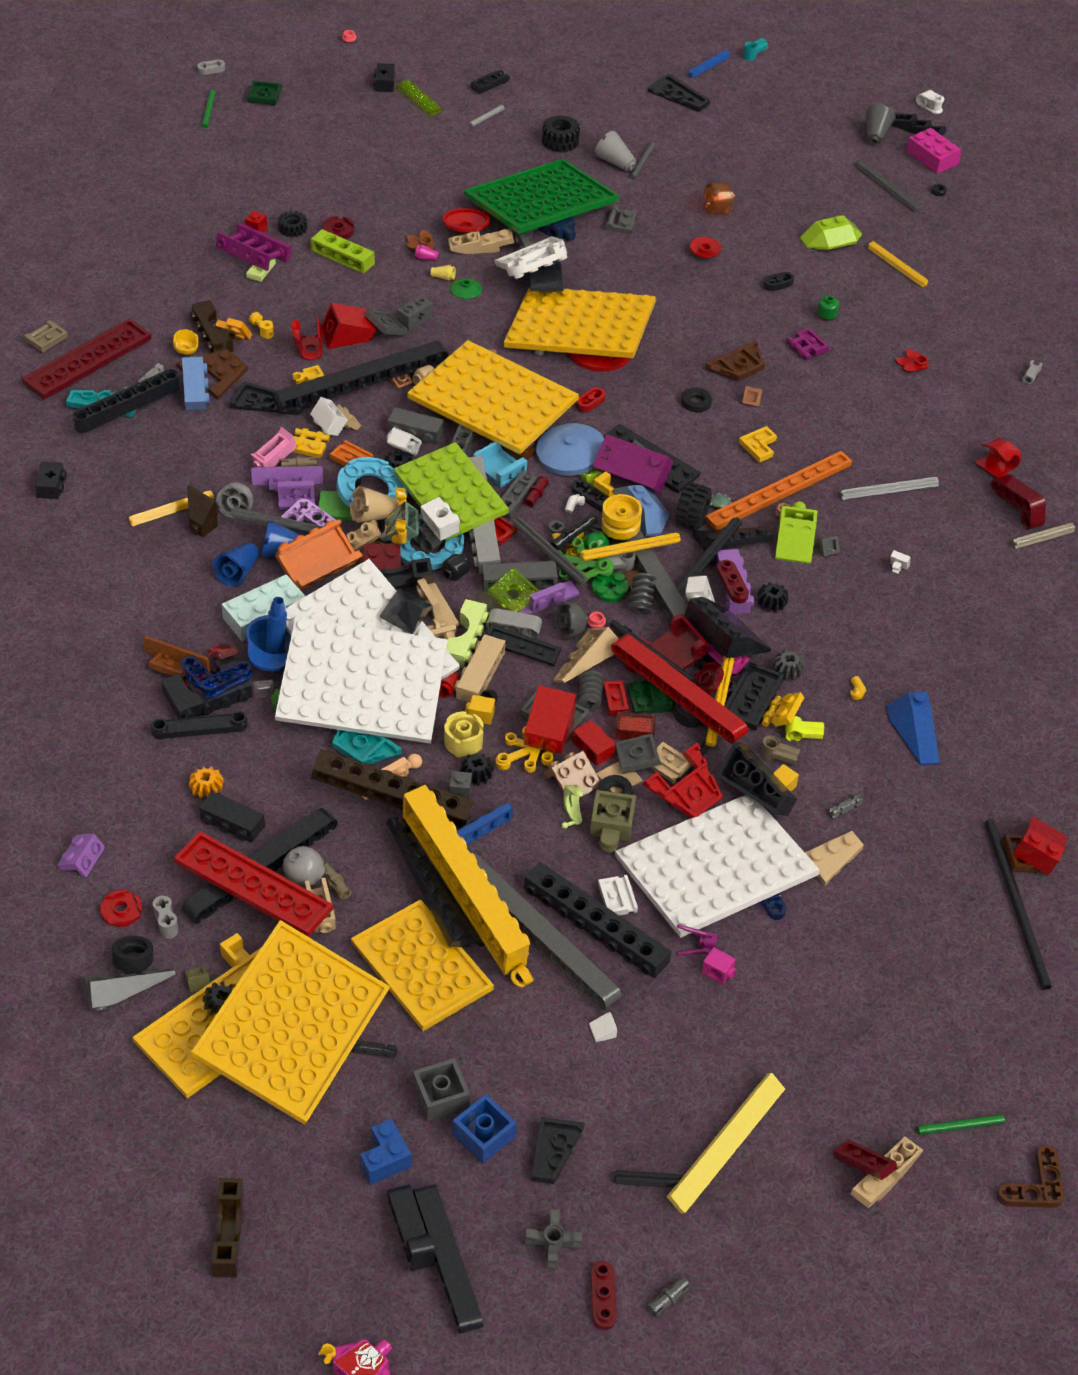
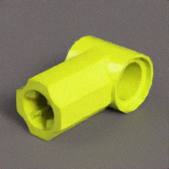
(804, 729)

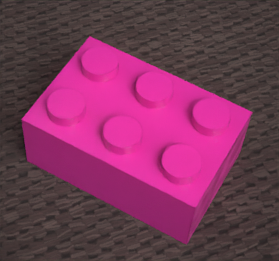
(933, 150)

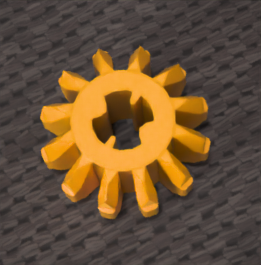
(205, 781)

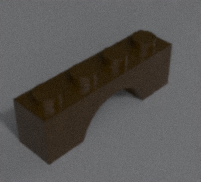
(204, 316)
(228, 1231)

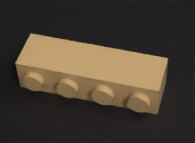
(480, 668)

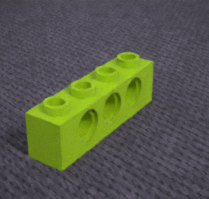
(342, 251)

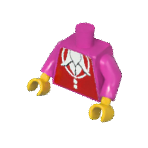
(358, 1358)

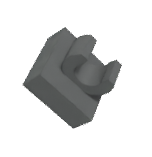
(829, 545)

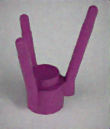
(706, 940)

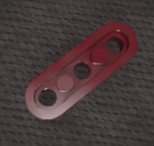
(732, 581)
(601, 1303)

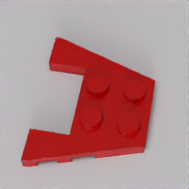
(694, 792)

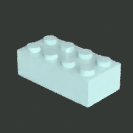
(257, 602)

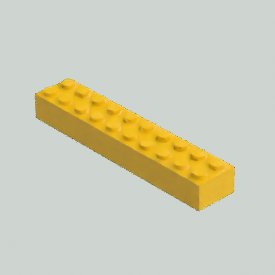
(465, 879)

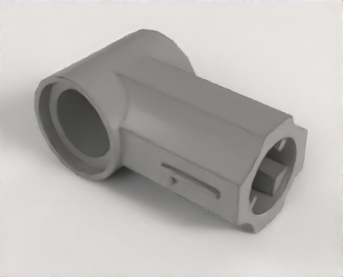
(623, 561)

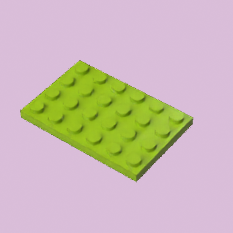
(457, 482)

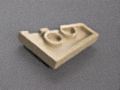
(834, 855)

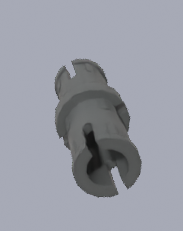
(668, 1296)

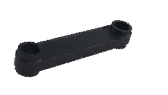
(199, 725)

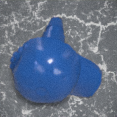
(268, 638)

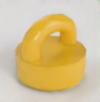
(525, 975)

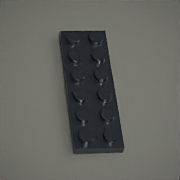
(680, 472)

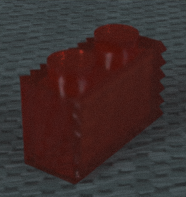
(634, 725)

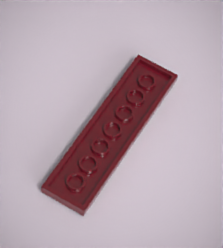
(86, 358)

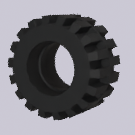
(560, 133)
(693, 506)

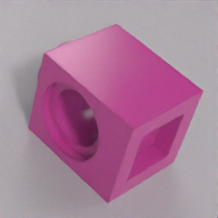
(719, 966)

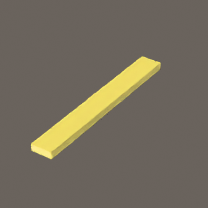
(725, 1143)

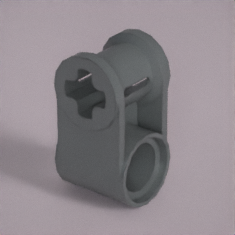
(426, 539)

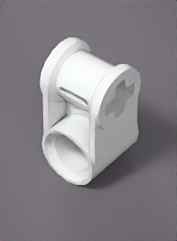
(930, 100)

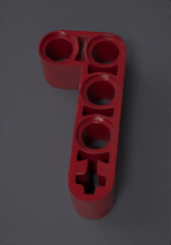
(1023, 497)

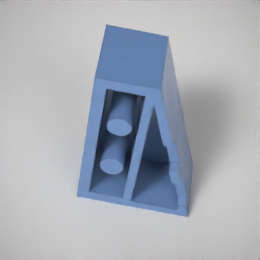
(195, 383)

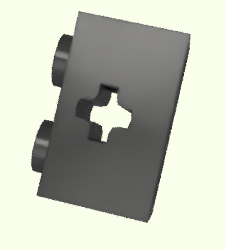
(415, 313)

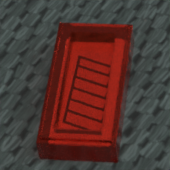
(222, 651)

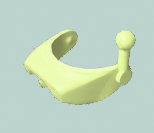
(572, 808)

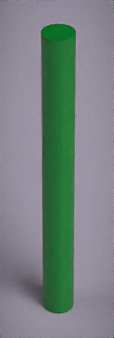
(208, 109)
(961, 1124)

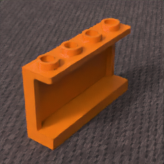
(317, 555)

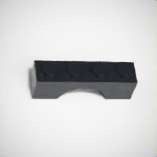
(410, 574)

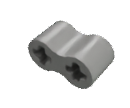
(166, 918)

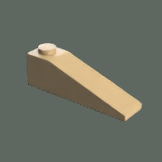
(592, 649)

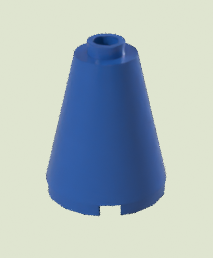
(274, 537)
(235, 564)

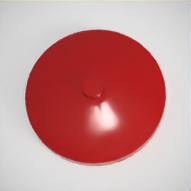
(597, 362)

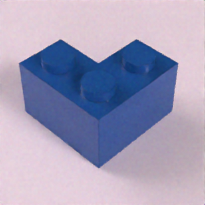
(389, 1154)

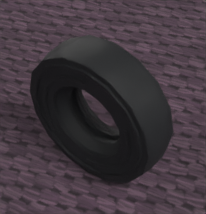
(694, 406)
(616, 780)

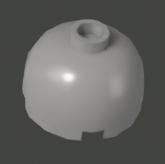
(233, 496)
(303, 865)

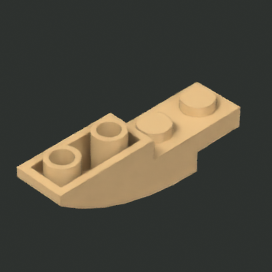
(474, 243)
(873, 1189)

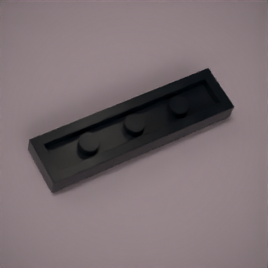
(526, 645)

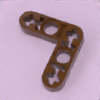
(1040, 1190)

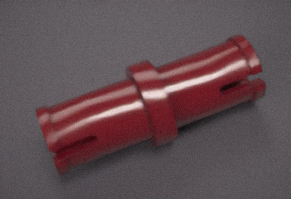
(536, 491)

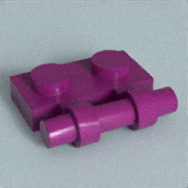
(811, 341)

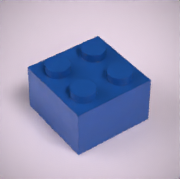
(484, 1128)

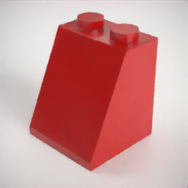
(346, 326)
(550, 719)

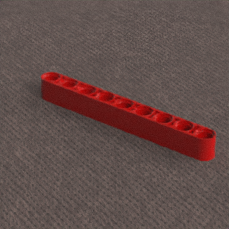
(679, 688)

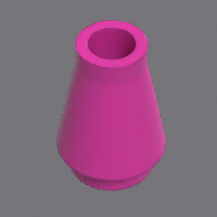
(426, 253)

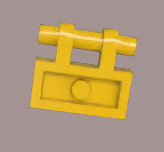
(310, 447)
(783, 711)

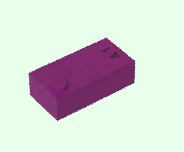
(633, 463)

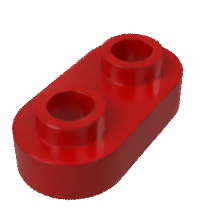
(589, 401)

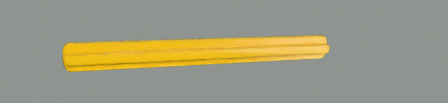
(631, 546)
(720, 696)

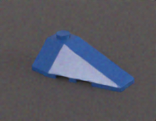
(914, 722)

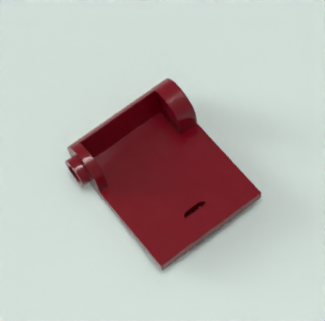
(682, 643)

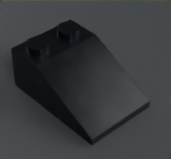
(546, 278)

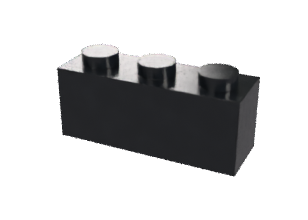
(231, 817)

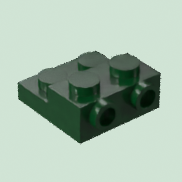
(648, 698)

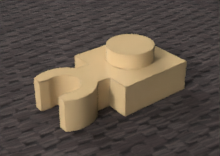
(352, 421)

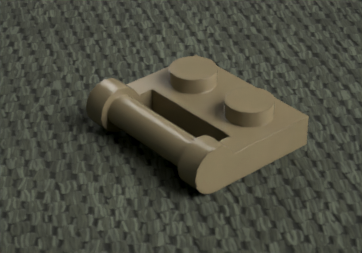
(46, 336)

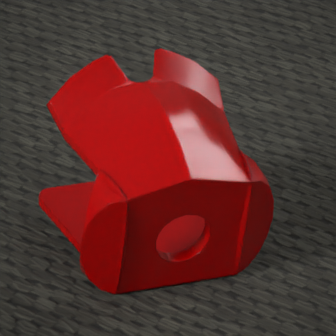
(302, 342)
(1002, 457)

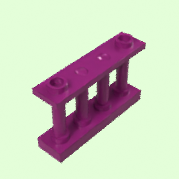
(253, 246)

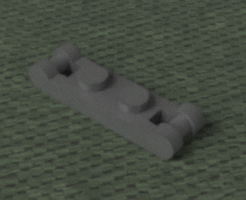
(518, 491)

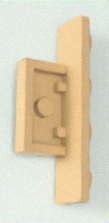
(440, 608)

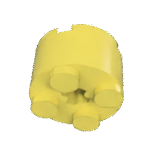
(463, 734)

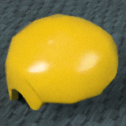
(185, 339)

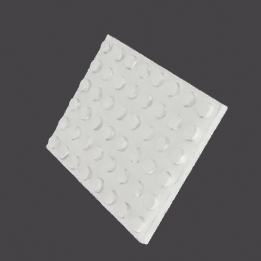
(357, 600)
(362, 680)
(716, 864)

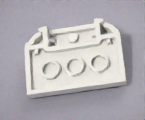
(533, 257)

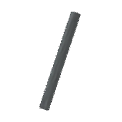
(642, 161)

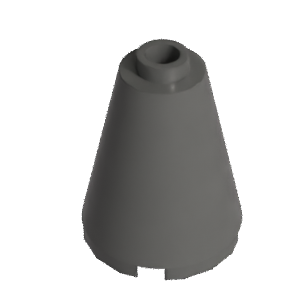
(878, 121)

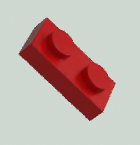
(615, 697)

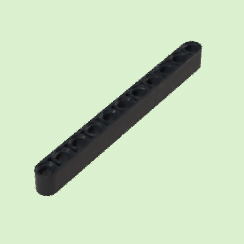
(359, 376)

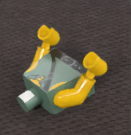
(402, 523)

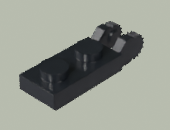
(489, 81)

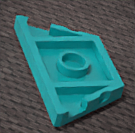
(365, 747)

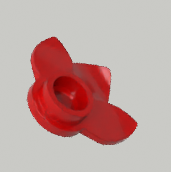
(913, 361)

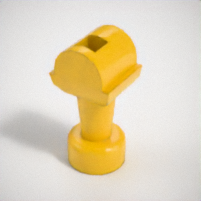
(265, 326)

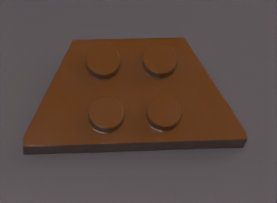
(738, 363)

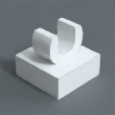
(899, 561)

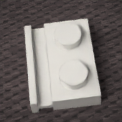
(618, 894)

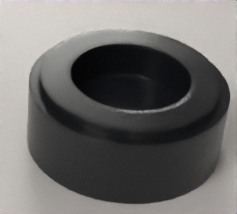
(938, 190)

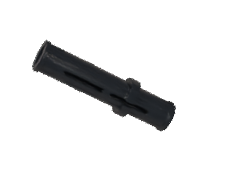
(568, 535)

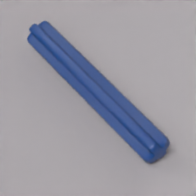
(708, 64)

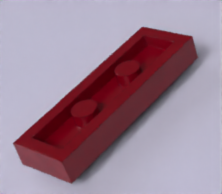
(865, 1159)

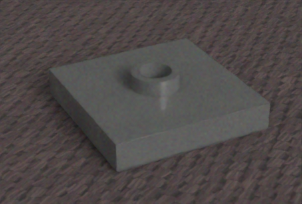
(386, 322)
(637, 753)

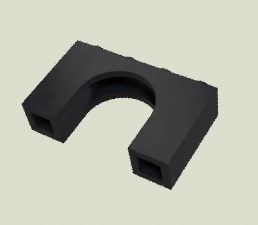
(189, 704)

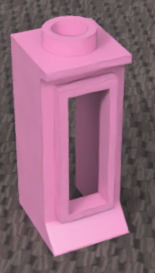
(274, 450)

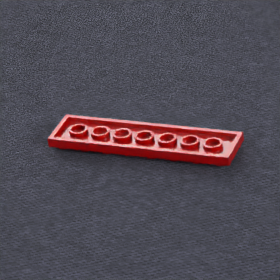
(253, 883)

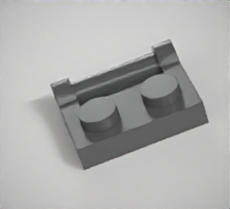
(625, 223)

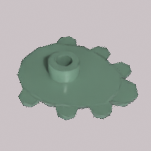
(720, 500)

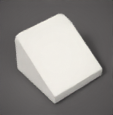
(603, 1028)

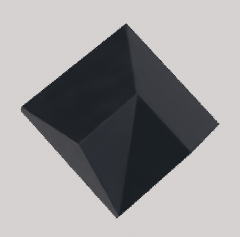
(405, 611)

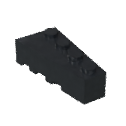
(753, 778)

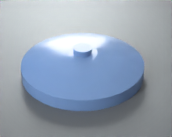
(569, 449)

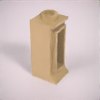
(328, 923)

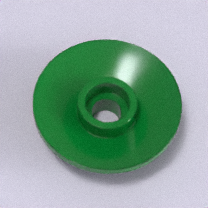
(466, 288)

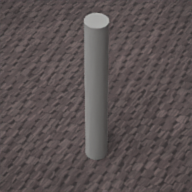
(486, 116)

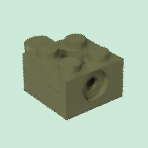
(612, 818)

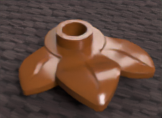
(424, 238)

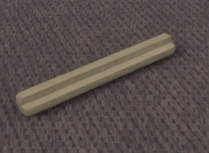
(1043, 535)

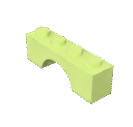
(472, 617)

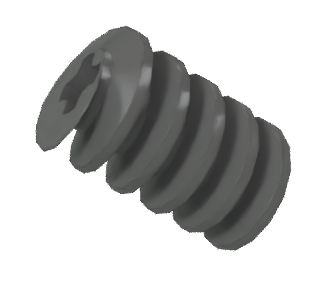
(640, 593)
(590, 690)

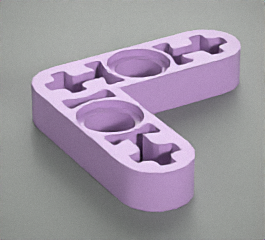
(307, 514)

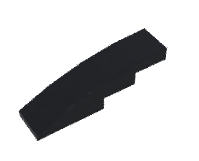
(911, 124)

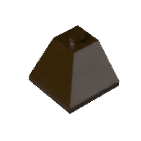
(201, 512)

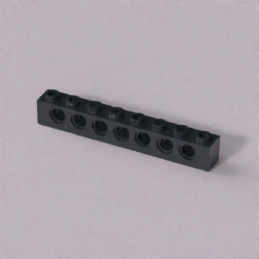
(597, 920)

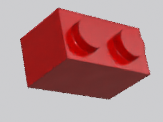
(593, 742)

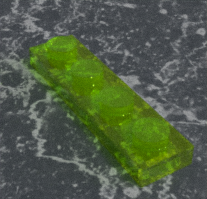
(419, 97)

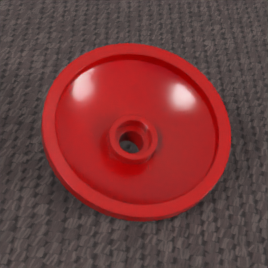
(465, 220)

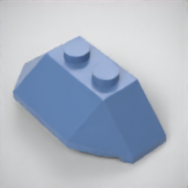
(653, 512)

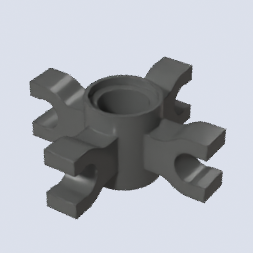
(570, 1240)

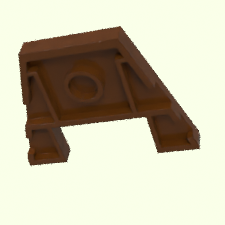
(224, 368)

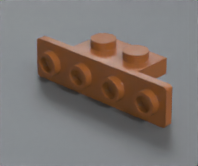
(169, 657)

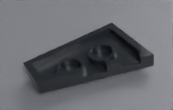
(554, 1147)

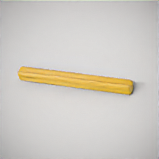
(898, 264)
(162, 511)

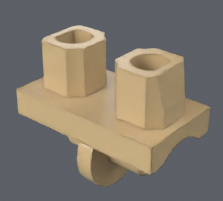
(364, 535)
(442, 631)

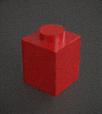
(257, 221)

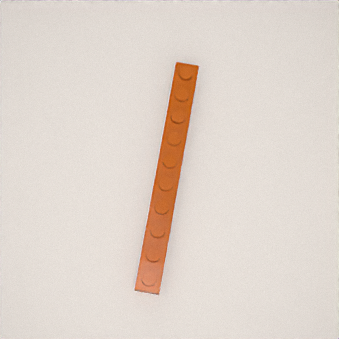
(778, 490)

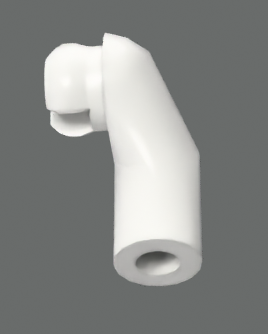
(573, 501)

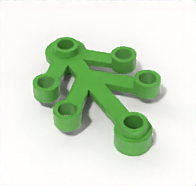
(582, 565)

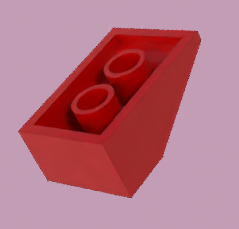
(1041, 846)

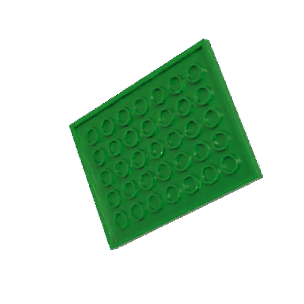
(541, 196)

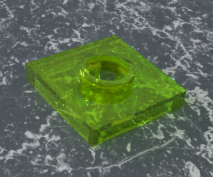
(512, 580)

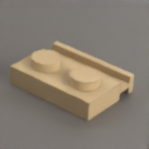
(672, 763)

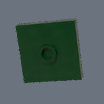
(264, 92)

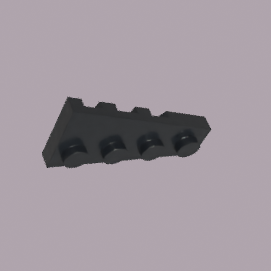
(678, 92)
(257, 398)
(741, 537)

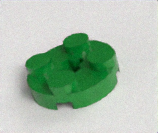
(619, 589)

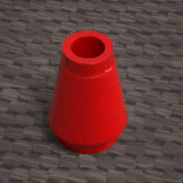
(447, 685)

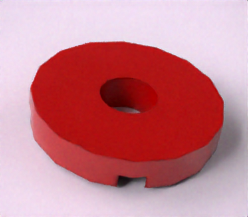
(121, 918)

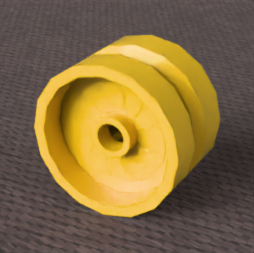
(621, 516)

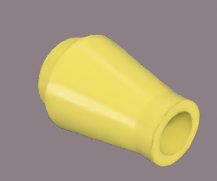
(444, 272)

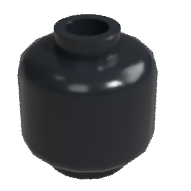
(455, 567)

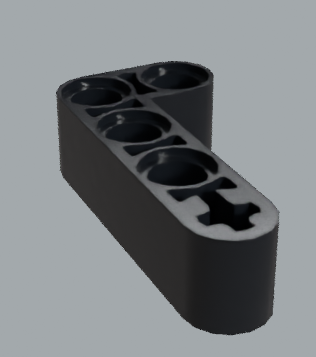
(418, 1244)

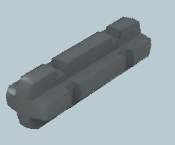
(845, 806)

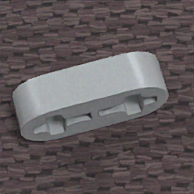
(211, 67)

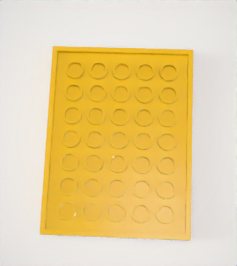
(581, 322)
(493, 396)
(290, 1022)

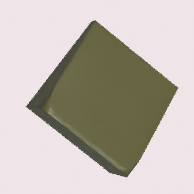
(197, 978)

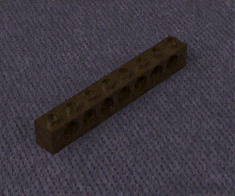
(381, 790)

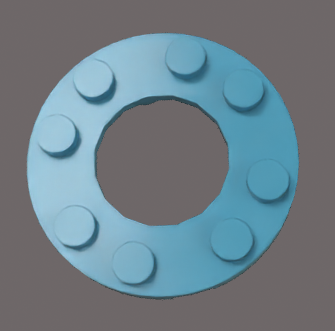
(362, 467)
(452, 546)

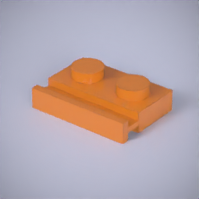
(348, 452)

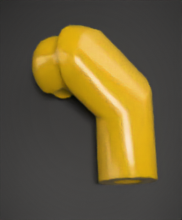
(859, 688)

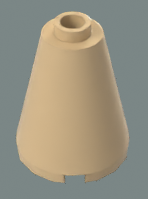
(371, 505)

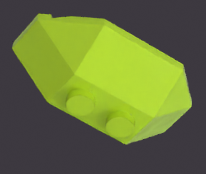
(831, 234)

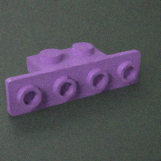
(273, 475)
(550, 597)

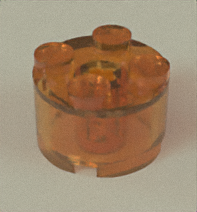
(719, 198)

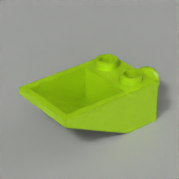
(796, 533)

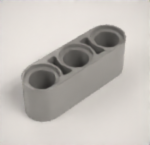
(515, 621)

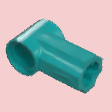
(751, 49)

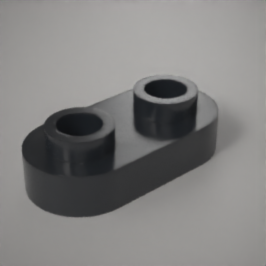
(779, 281)

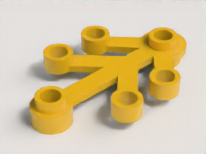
(534, 753)

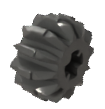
(789, 664)

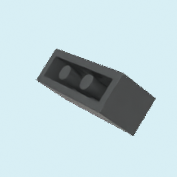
(421, 426)

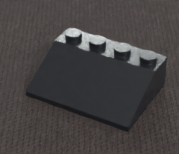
(723, 629)

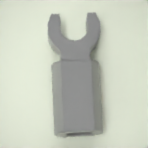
(1031, 372)

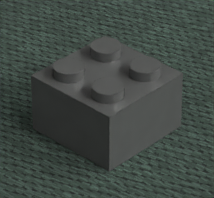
(441, 1089)

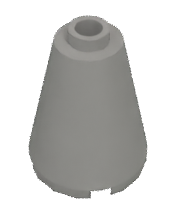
(615, 152)

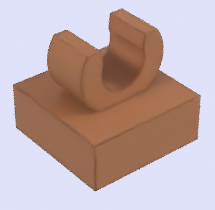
(752, 396)

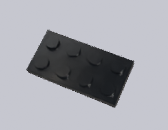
(754, 693)

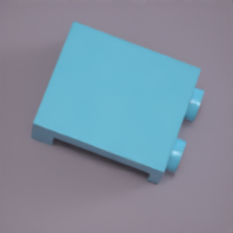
(499, 465)

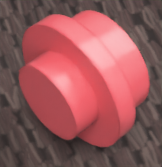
(349, 36)
(596, 620)

